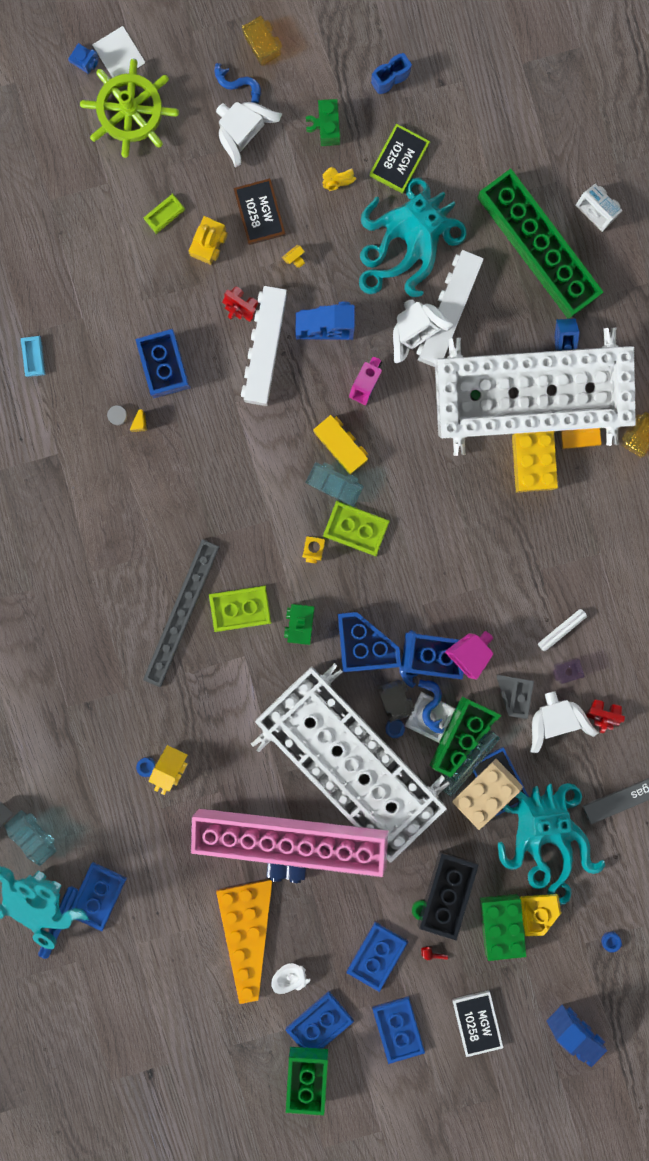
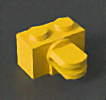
(207, 240)
(167, 769)

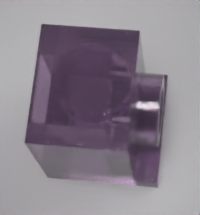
(560, 668)

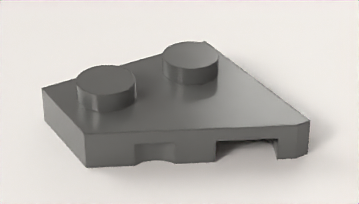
(516, 695)

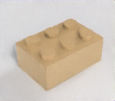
(487, 794)

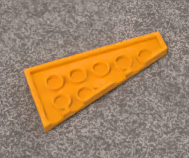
(245, 920)

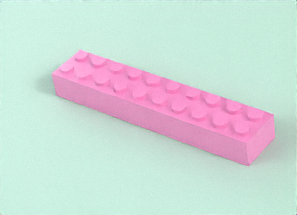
(290, 842)

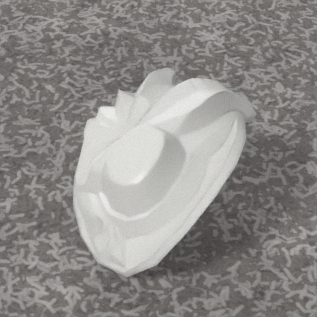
(289, 978)

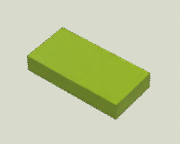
(164, 213)

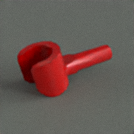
(427, 954)

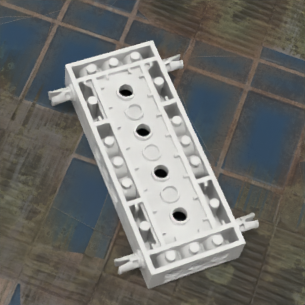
(533, 409)
(362, 754)

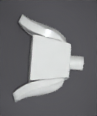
(241, 124)
(415, 326)
(557, 719)

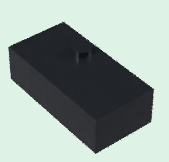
(447, 895)

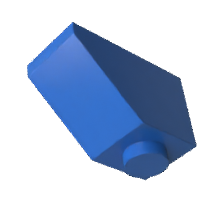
(566, 334)

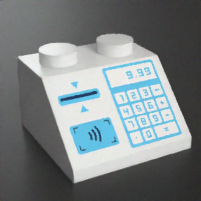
(599, 207)

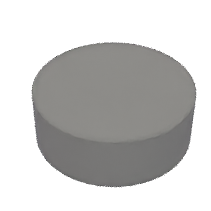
(117, 415)

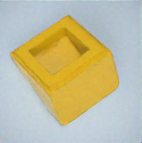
(139, 422)

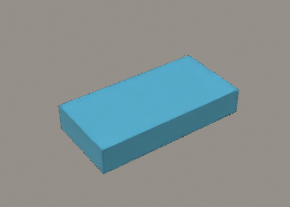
(33, 356)

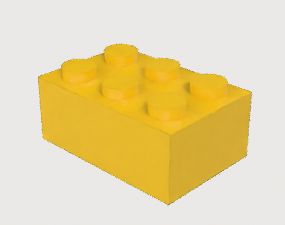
(534, 461)

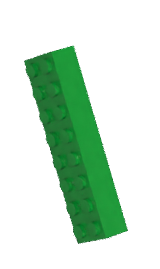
(539, 244)

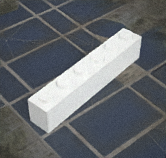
(451, 305)
(265, 345)

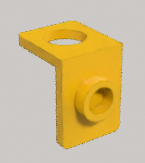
(313, 557)

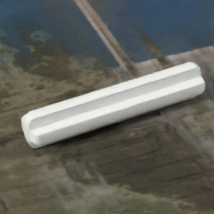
(562, 630)

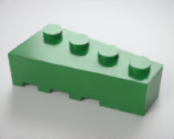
(462, 735)

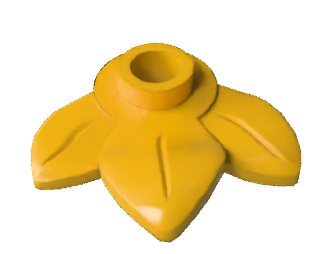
(333, 179)

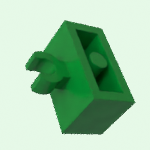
(327, 122)
(300, 624)

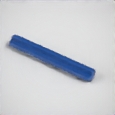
(65, 906)

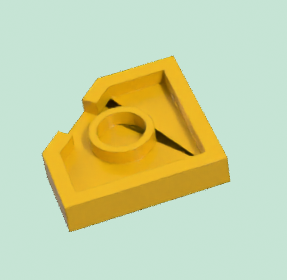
(539, 913)

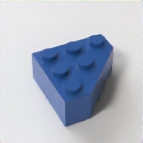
(326, 323)
(364, 645)
(576, 1035)

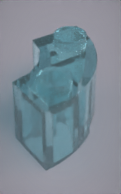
(334, 484)
(30, 837)

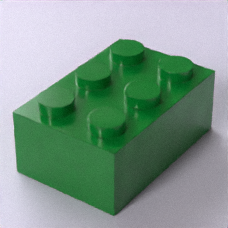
(502, 927)
(307, 1081)

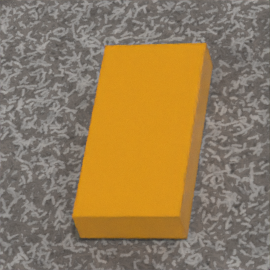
(580, 438)

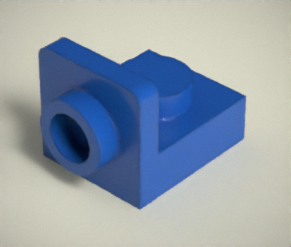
(84, 58)

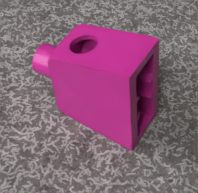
(366, 381)
(471, 653)

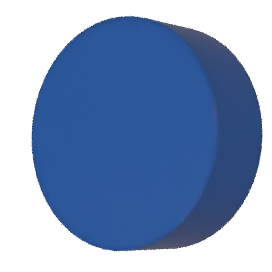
(395, 729)
(145, 766)
(611, 941)

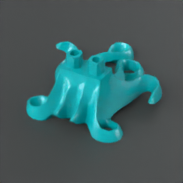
(417, 223)
(548, 821)
(35, 905)

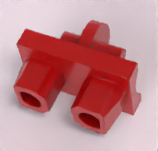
(237, 306)
(605, 719)

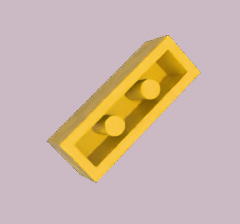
(341, 444)

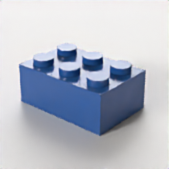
(162, 363)
(427, 656)

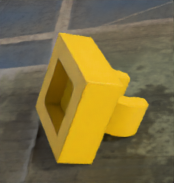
(294, 256)

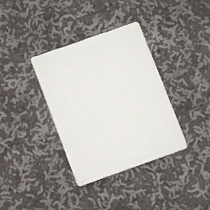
(117, 51)

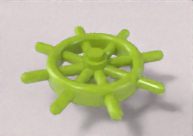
(129, 107)

